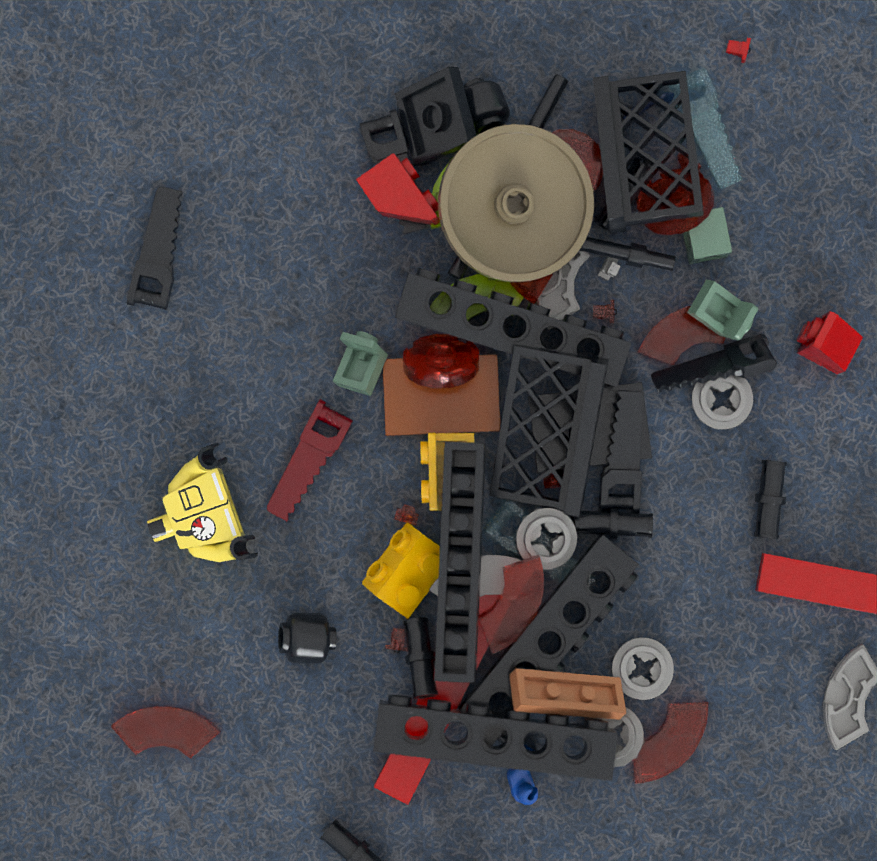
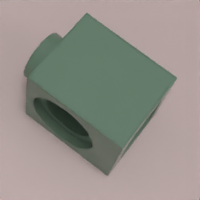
(709, 239)

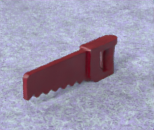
(307, 459)

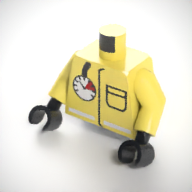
(202, 512)

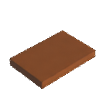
(426, 410)

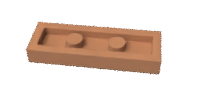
(567, 694)

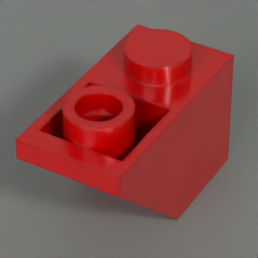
(396, 195)
(829, 342)

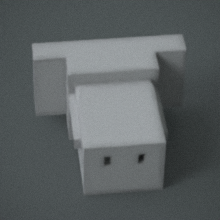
(609, 268)

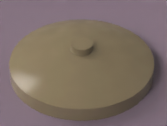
(516, 203)

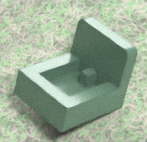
(722, 311)
(360, 363)

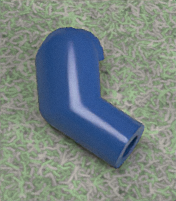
(522, 785)

